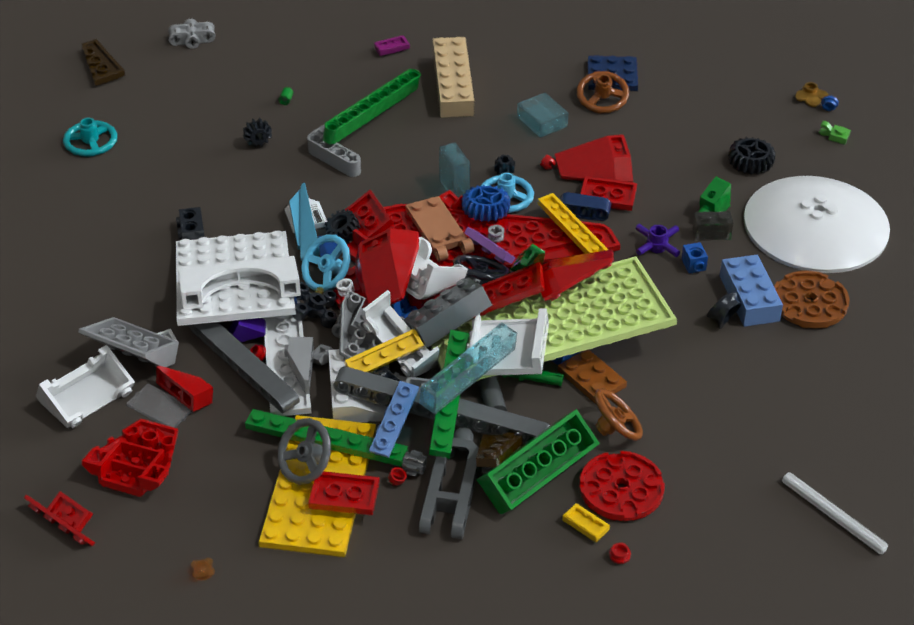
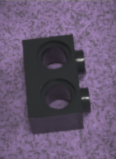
(190, 224)

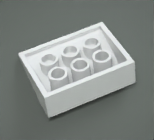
(349, 407)

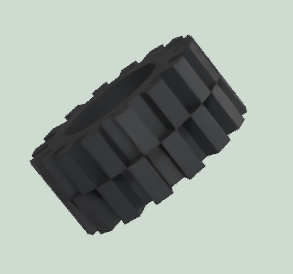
(342, 218)

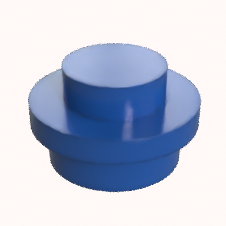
(829, 103)

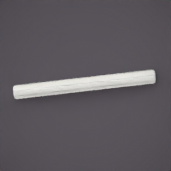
(835, 513)

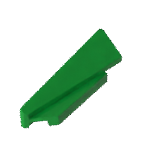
(528, 257)

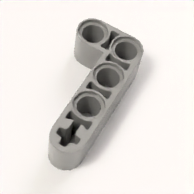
(334, 154)

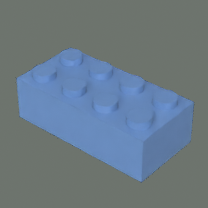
(753, 288)

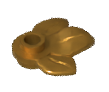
(811, 94)

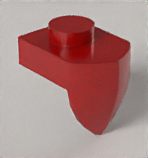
(451, 200)

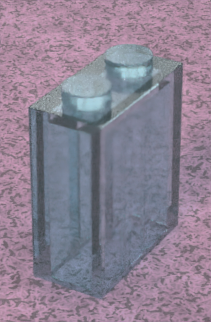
(542, 114)
(454, 169)

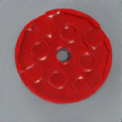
(626, 503)

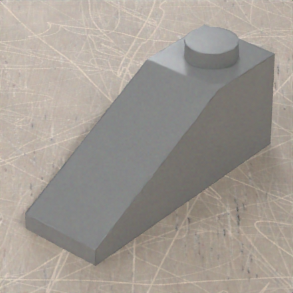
(300, 358)

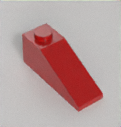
(186, 388)

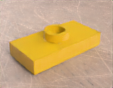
(586, 522)

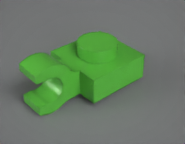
(837, 134)

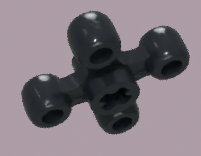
(315, 305)

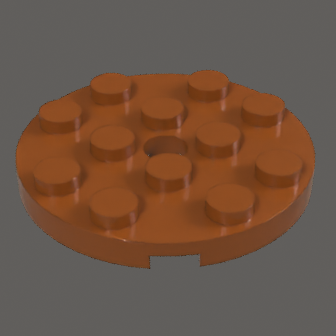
(828, 304)

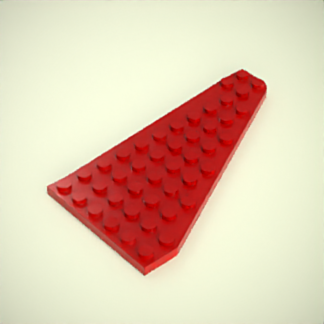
(518, 235)

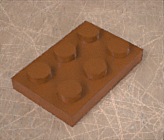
(591, 373)

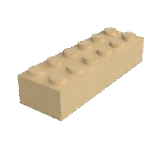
(453, 77)

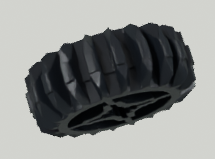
(751, 155)

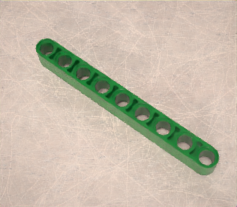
(371, 106)

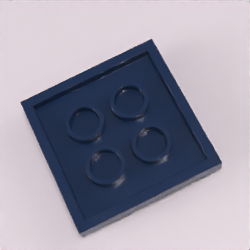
(622, 66)

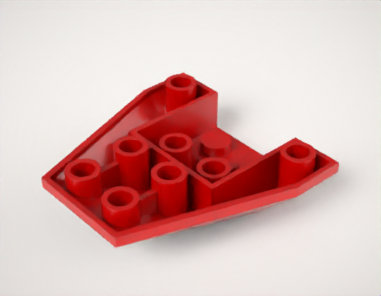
(599, 158)
(386, 263)
(567, 271)

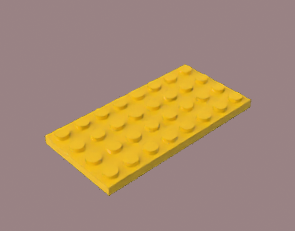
(290, 521)

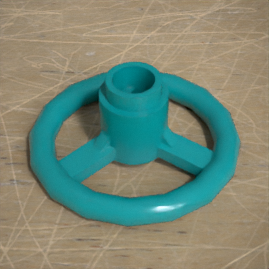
(89, 134)

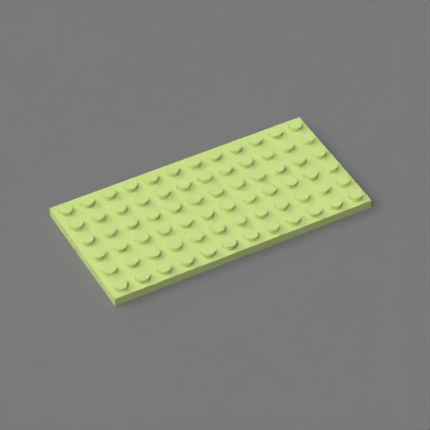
(590, 314)

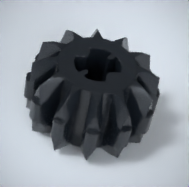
(257, 132)

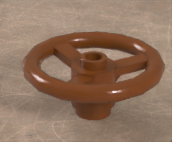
(603, 89)
(614, 418)

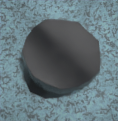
(724, 309)

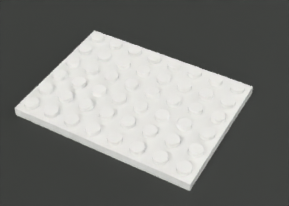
(236, 301)

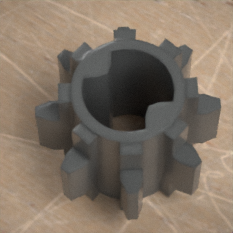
(414, 463)

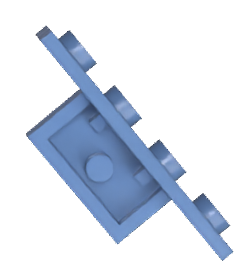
(394, 419)

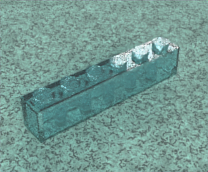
(467, 368)

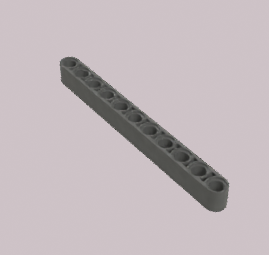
(469, 414)

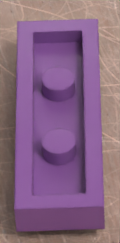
(489, 246)

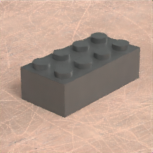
(448, 311)

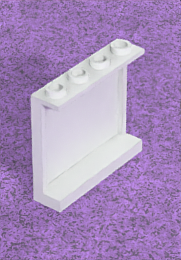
(529, 348)

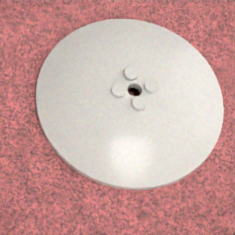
(816, 224)

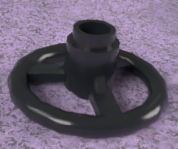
(480, 267)

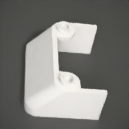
(386, 325)

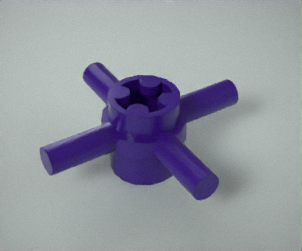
(657, 239)

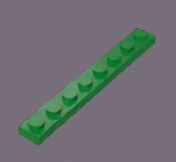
(446, 418)
(340, 440)

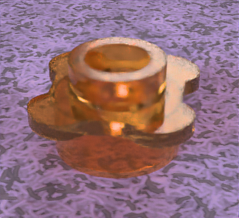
(203, 568)

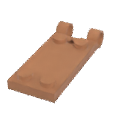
(438, 227)

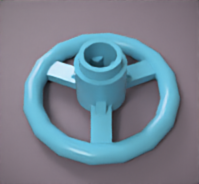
(507, 183)
(327, 263)

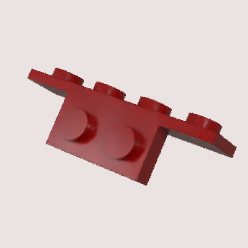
(66, 512)

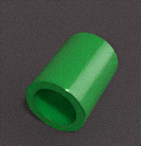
(285, 96)

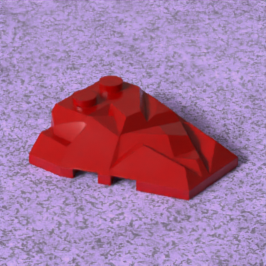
(134, 460)

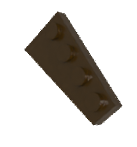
(101, 63)
(496, 449)

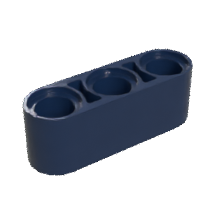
(587, 206)

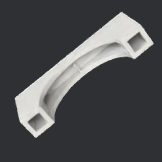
(201, 282)

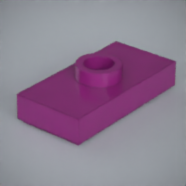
(391, 45)

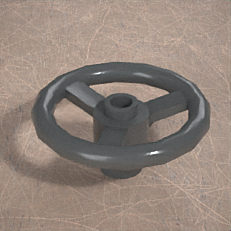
(307, 451)

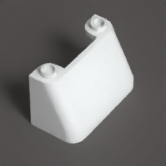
(429, 278)
(86, 388)

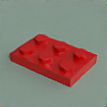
(618, 192)
(370, 214)
(344, 493)

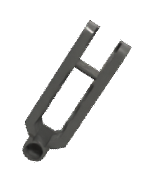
(449, 502)

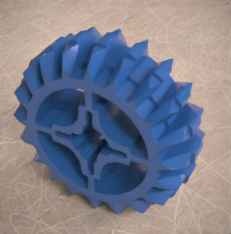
(486, 203)

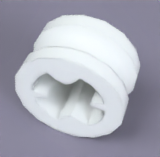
(344, 285)

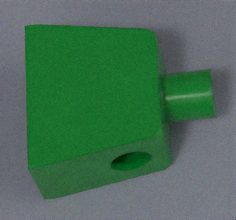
(716, 196)

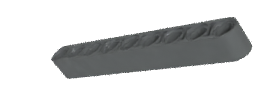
(247, 365)

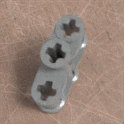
(198, 36)

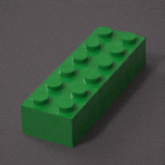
(538, 462)

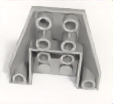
(353, 335)

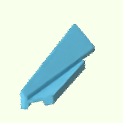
(303, 221)

